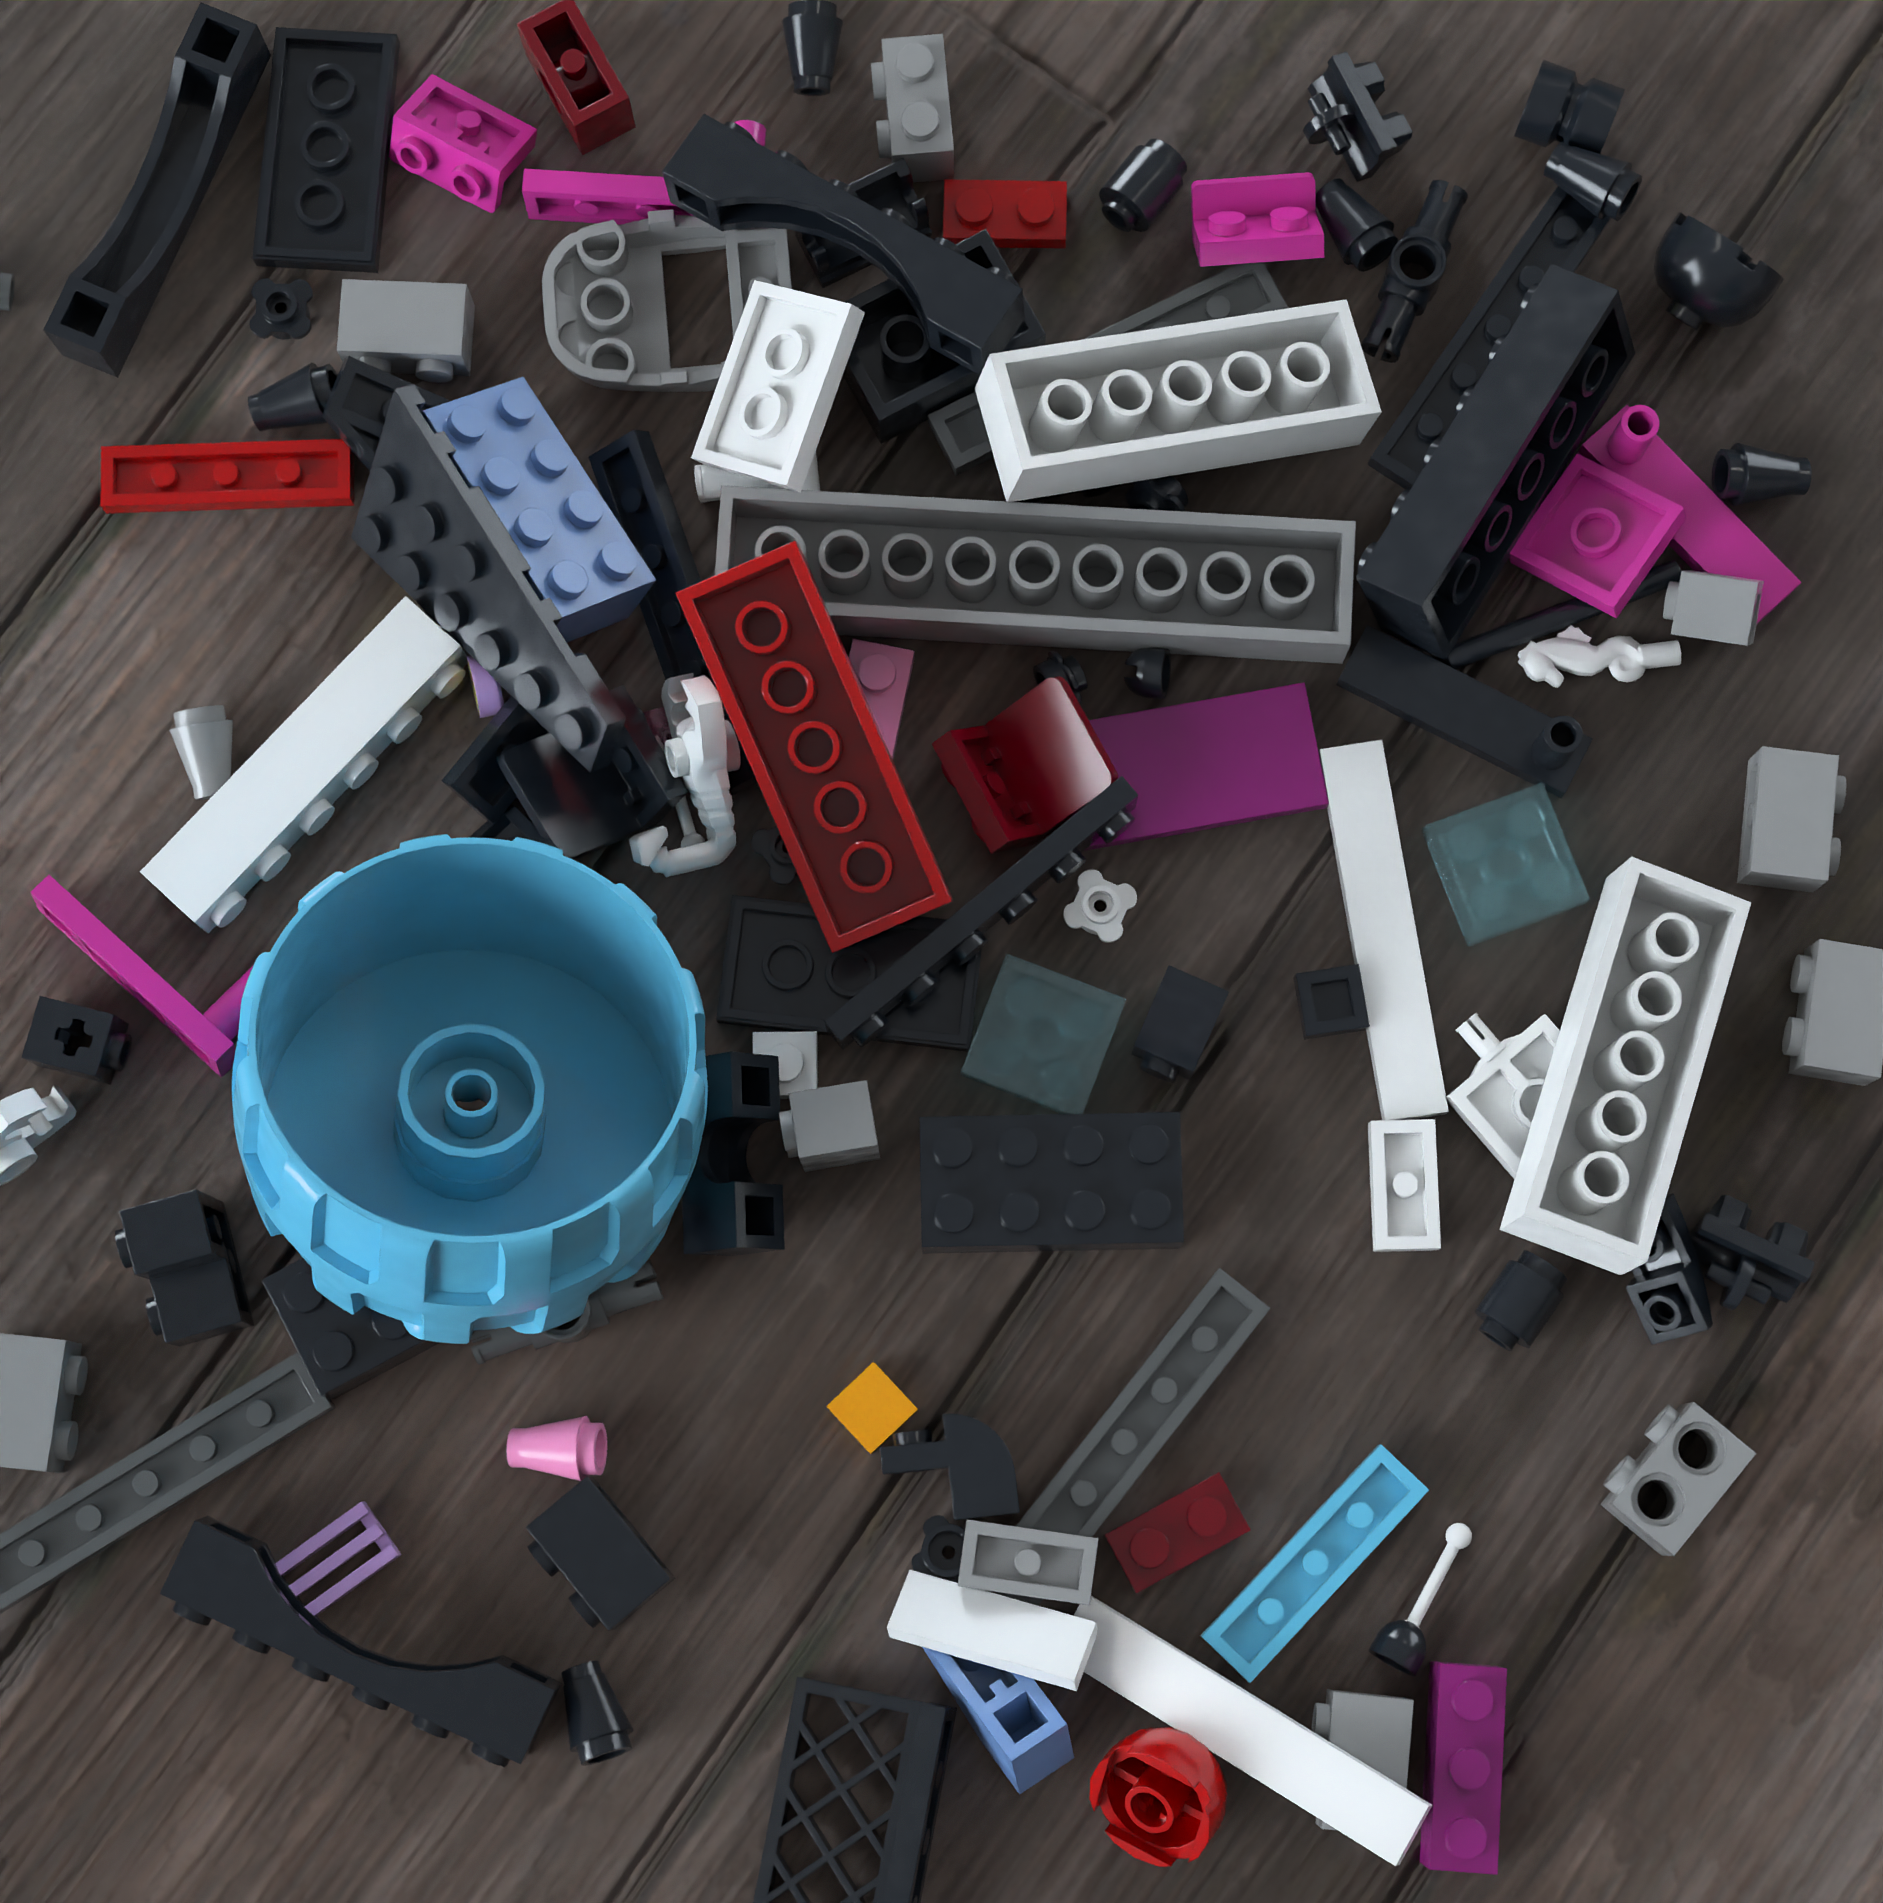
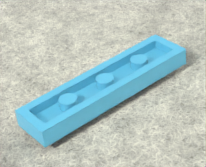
(1314, 1563)

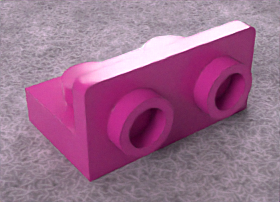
(459, 142)
(1256, 219)

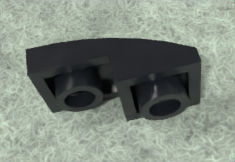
(1670, 1285)

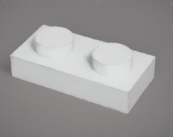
(1404, 1185)

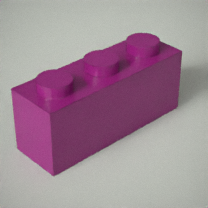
(1463, 1767)

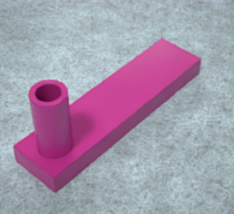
(602, 196)
(1711, 535)
(203, 1034)

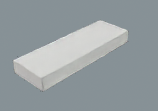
(993, 1630)

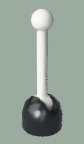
(1402, 1641)

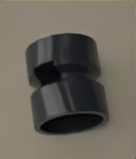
(1567, 110)

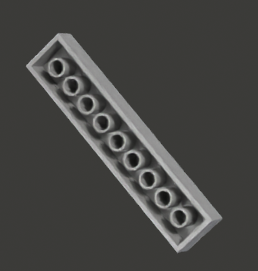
(1059, 572)

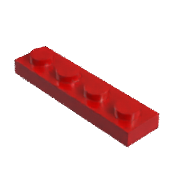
(227, 476)

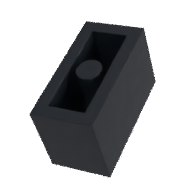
(598, 1555)

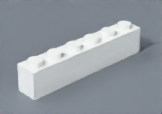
(307, 766)

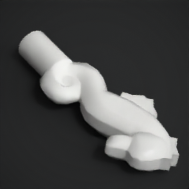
(1575, 655)

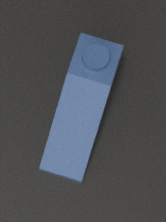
(1009, 1718)

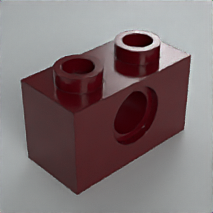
(576, 75)

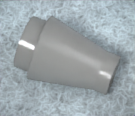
(204, 747)

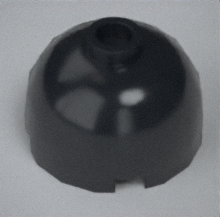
(1710, 276)

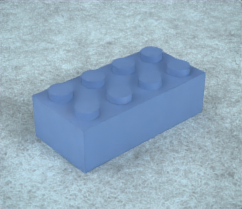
(546, 505)

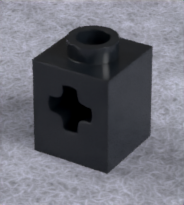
(54, 1029)

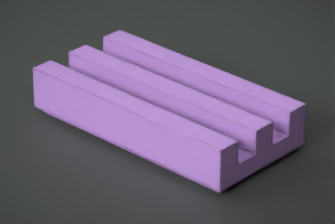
(374, 1532)

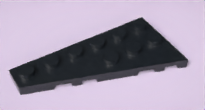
(470, 578)

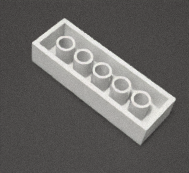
(1176, 400)
(1626, 1067)

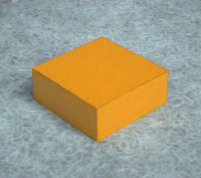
(872, 1408)

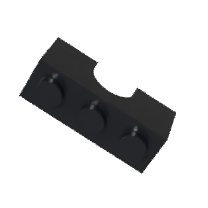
(722, 1203)

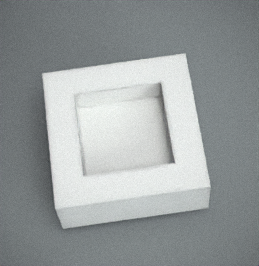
(796, 1057)

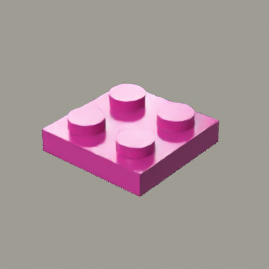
(1597, 535)

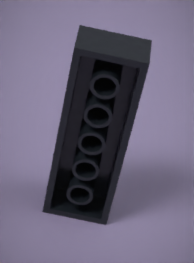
(1496, 460)

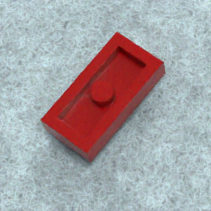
(1010, 210)

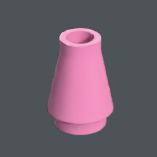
(560, 1448)

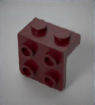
(1027, 767)

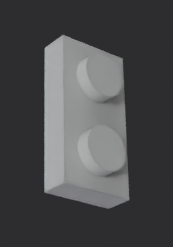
(1028, 1562)

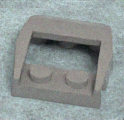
(610, 300)

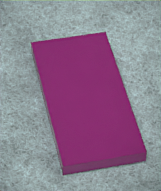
(1216, 762)

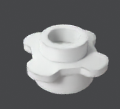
(1105, 923)

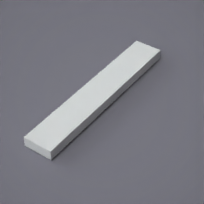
(1383, 931)
(1253, 1735)

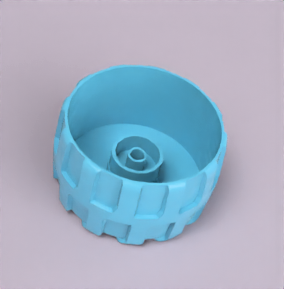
(467, 982)

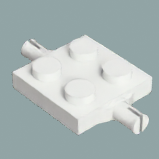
(1504, 1086)

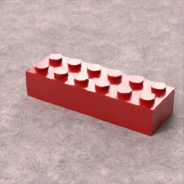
(814, 746)

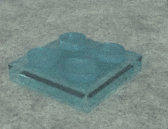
(1505, 864)
(1043, 1036)

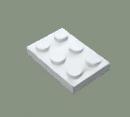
(778, 385)

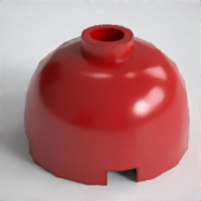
(1160, 1795)

